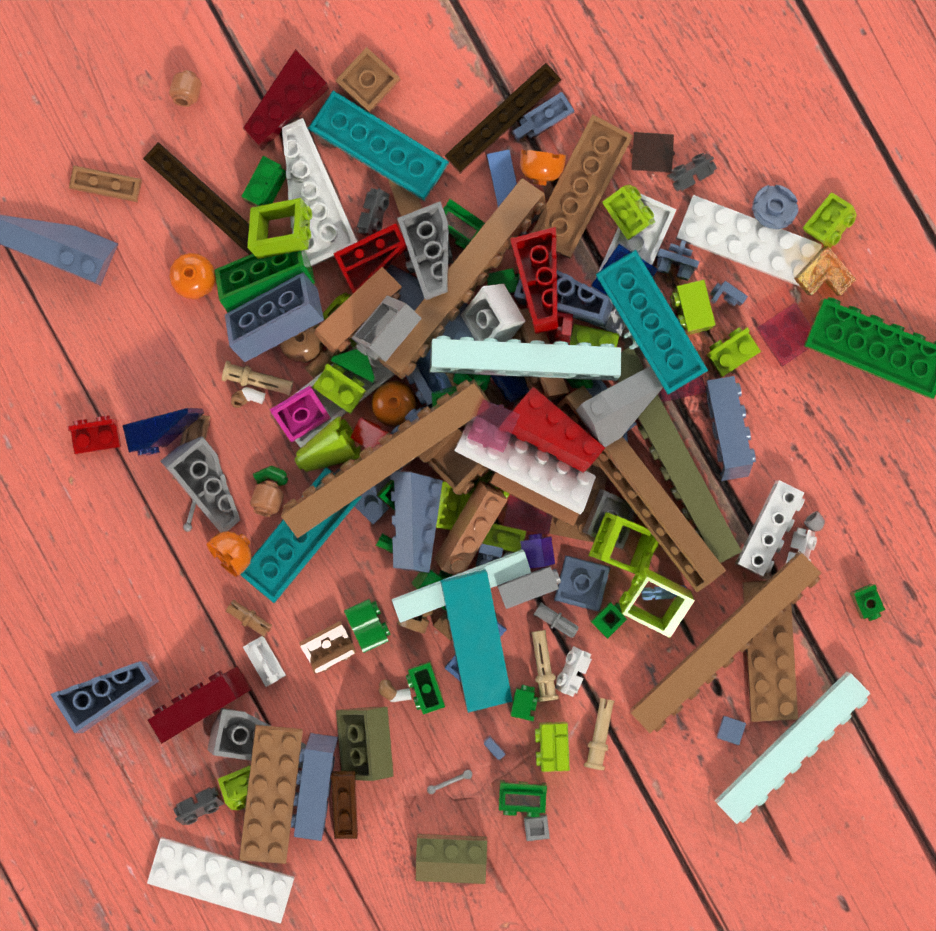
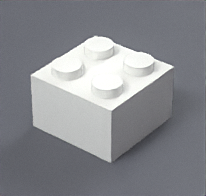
(493, 314)

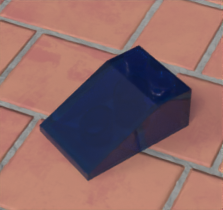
(157, 432)

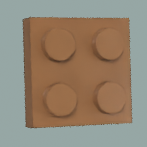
(368, 80)

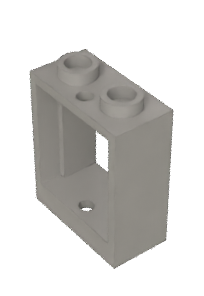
(385, 329)
(529, 586)

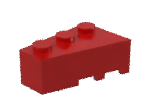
(368, 255)

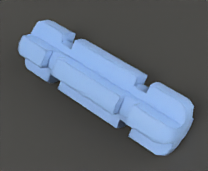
(657, 593)

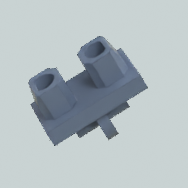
(686, 264)

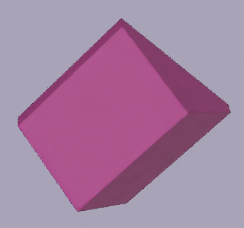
(300, 413)

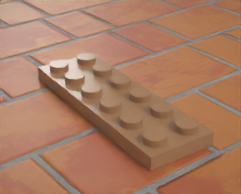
(583, 183)
(771, 667)
(270, 794)

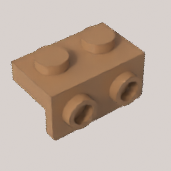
(328, 647)

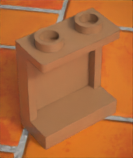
(451, 466)

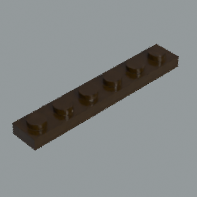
(503, 118)

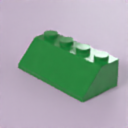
(252, 276)

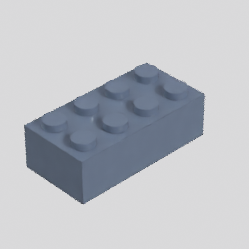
(273, 317)

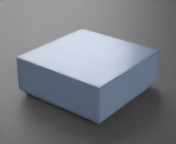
(731, 730)
(494, 748)

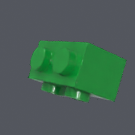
(427, 690)

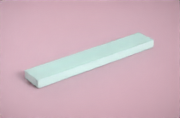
(431, 596)

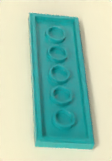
(378, 145)
(651, 322)
(285, 555)
(476, 640)

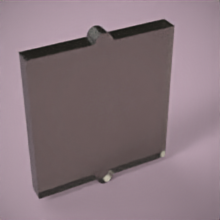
(652, 152)

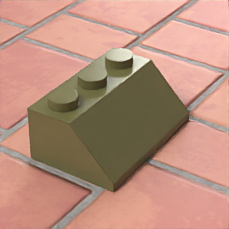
(365, 742)
(451, 858)

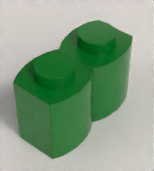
(366, 625)

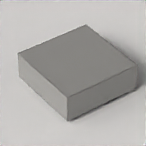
(536, 828)

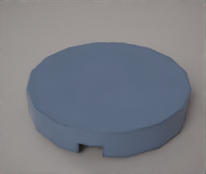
(775, 206)

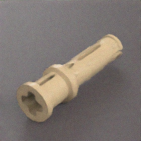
(245, 376)
(546, 678)
(598, 744)

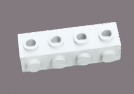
(770, 527)

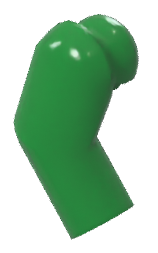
(272, 473)

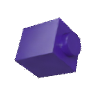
(538, 550)

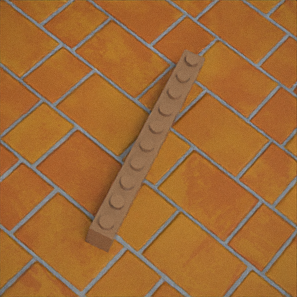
(467, 273)
(384, 458)
(651, 504)
(725, 642)

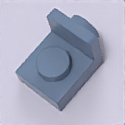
(732, 294)
(488, 553)

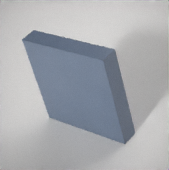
(582, 583)

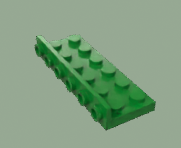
(874, 347)

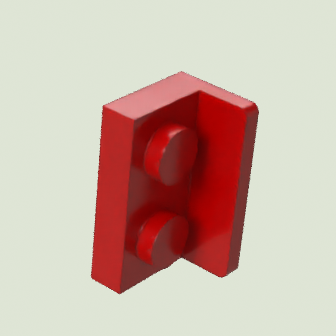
(563, 332)
(95, 435)

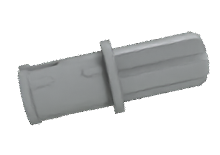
(556, 620)

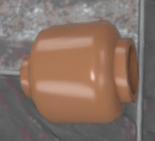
(185, 88)
(266, 499)

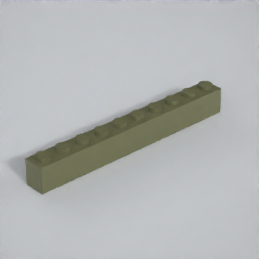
(681, 470)

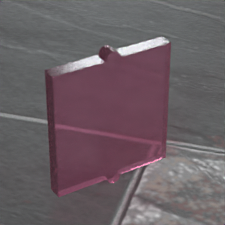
(493, 426)

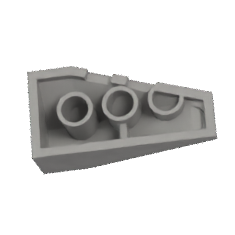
(427, 243)
(617, 408)
(200, 475)
(234, 735)

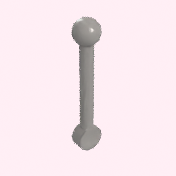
(187, 526)
(467, 774)

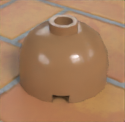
(303, 346)

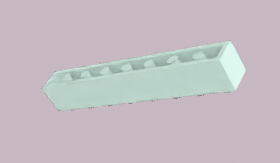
(525, 359)
(792, 747)

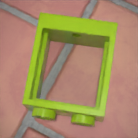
(260, 216)
(607, 538)
(674, 613)

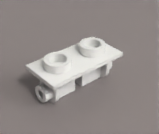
(802, 542)
(264, 661)
(567, 680)

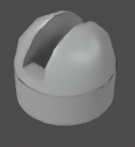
(815, 521)

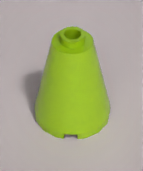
(328, 447)

